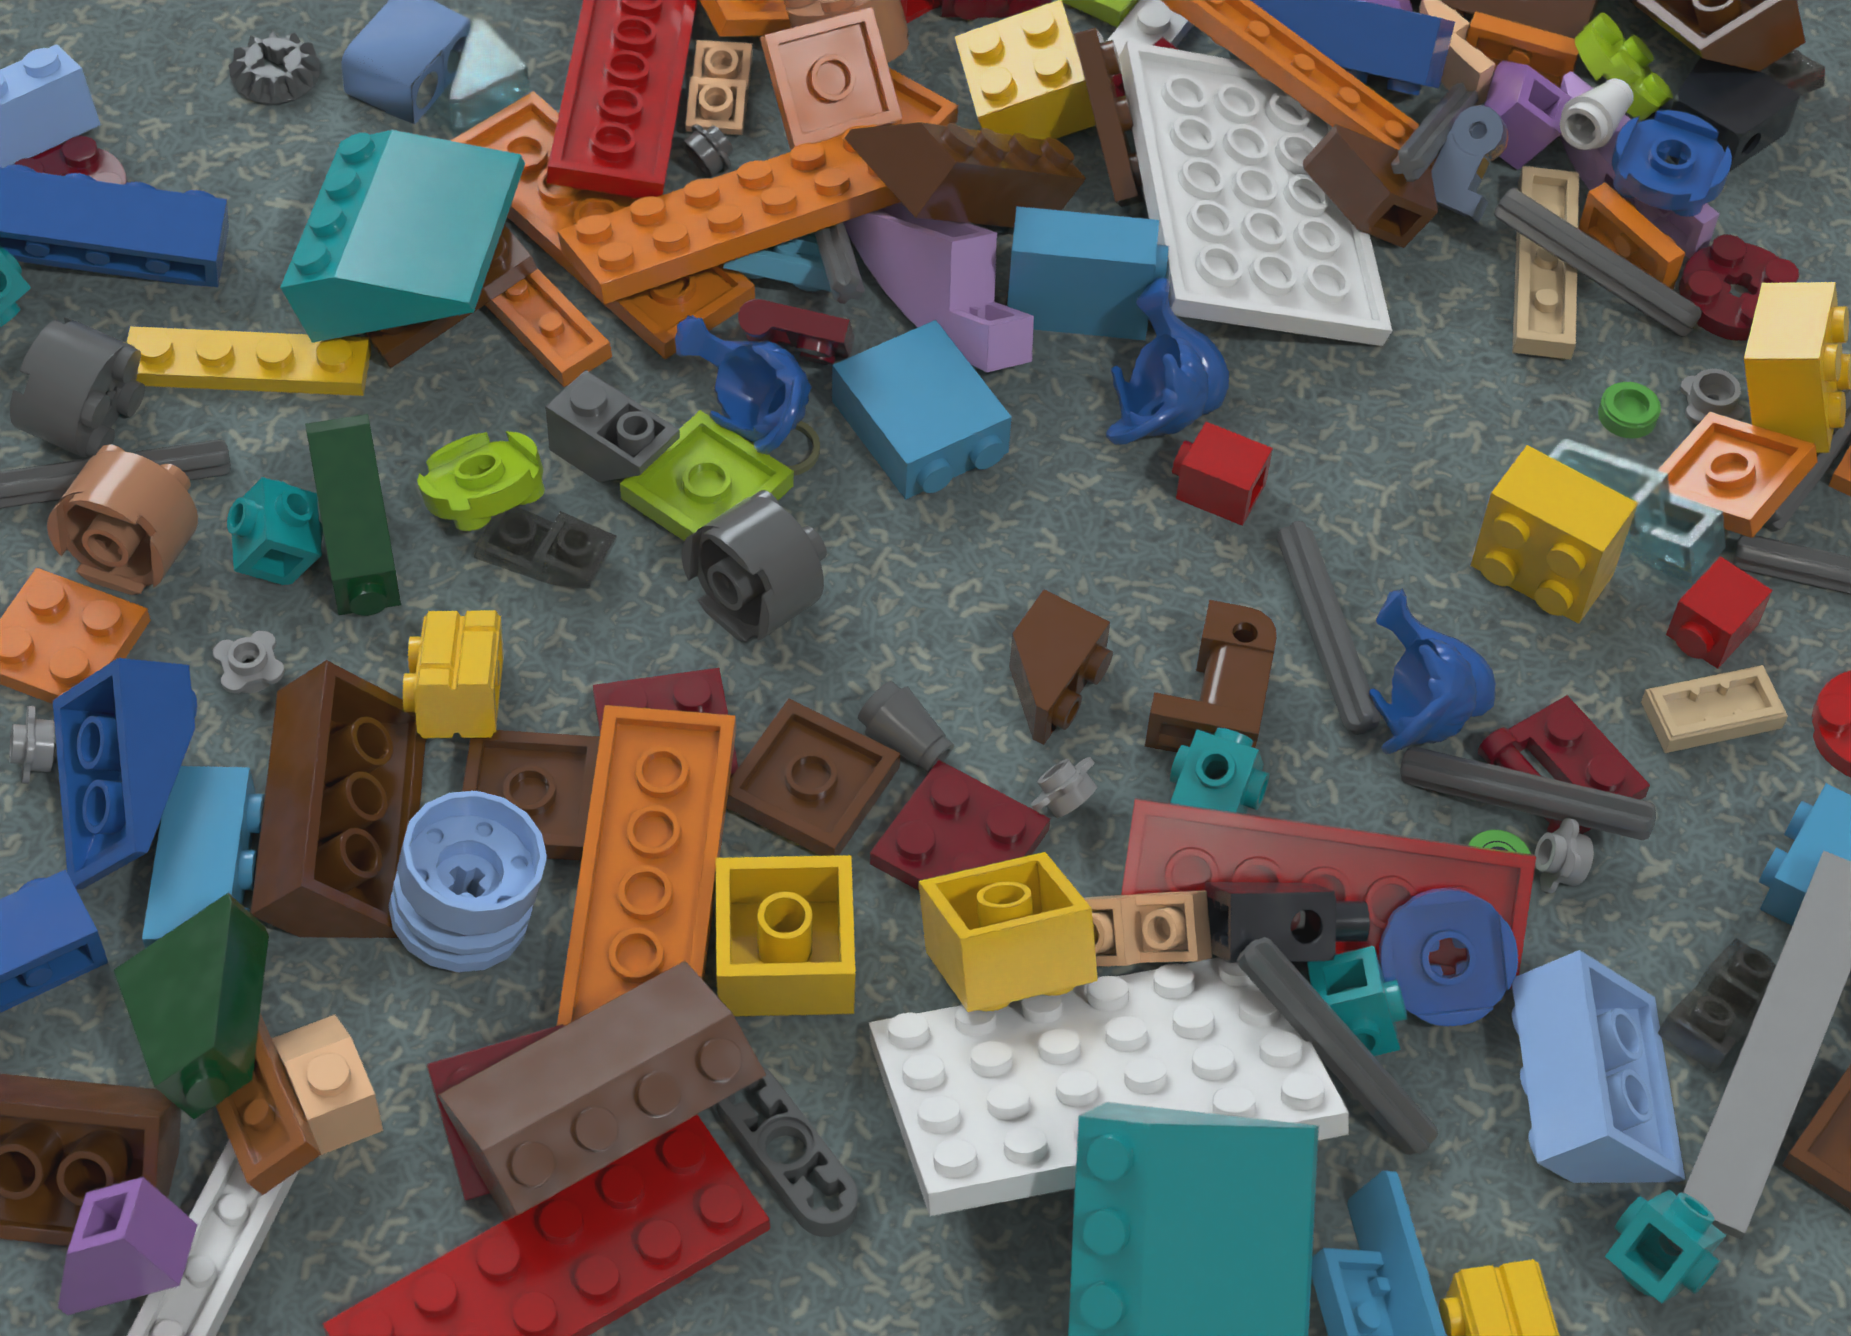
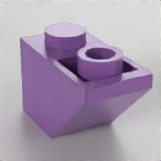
(1529, 109)
(125, 1247)

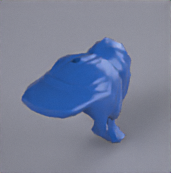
(1172, 377)
(755, 385)
(1433, 683)

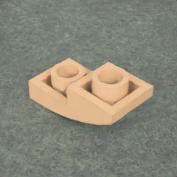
(1463, 61)
(719, 86)
(1151, 928)

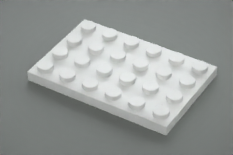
(1238, 209)
(999, 1092)

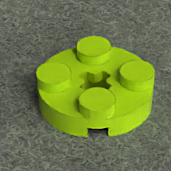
(1612, 56)
(481, 478)

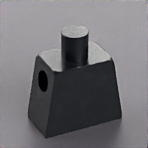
(1740, 104)
(1259, 910)

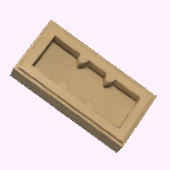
(1714, 709)

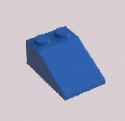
(118, 760)

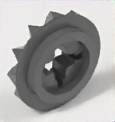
(266, 82)

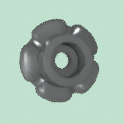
(708, 149)

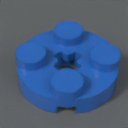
(1645, 175)
(1477, 981)

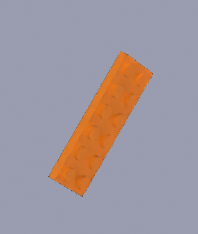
(544, 208)
(723, 218)
(648, 852)

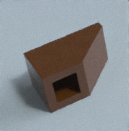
(1362, 185)
(1053, 659)

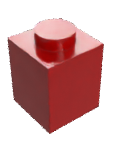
(1222, 472)
(1718, 613)

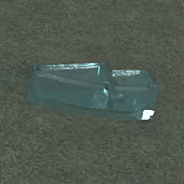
(1666, 528)

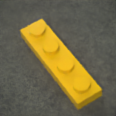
(250, 361)

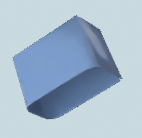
(397, 49)

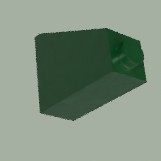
(353, 515)
(199, 1004)

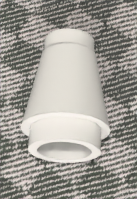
(1594, 115)

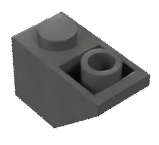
(605, 430)

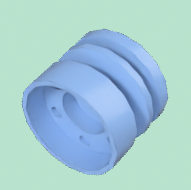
(466, 881)

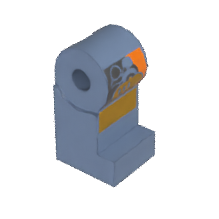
(1470, 146)

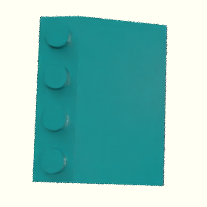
(399, 233)
(1191, 1224)

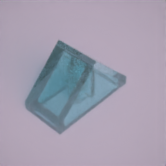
(486, 79)

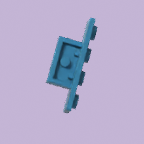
(1384, 1283)

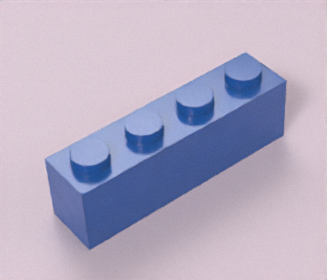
(1371, 39)
(112, 227)
(45, 939)

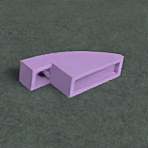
(944, 276)

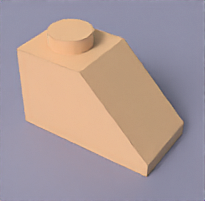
(329, 1083)

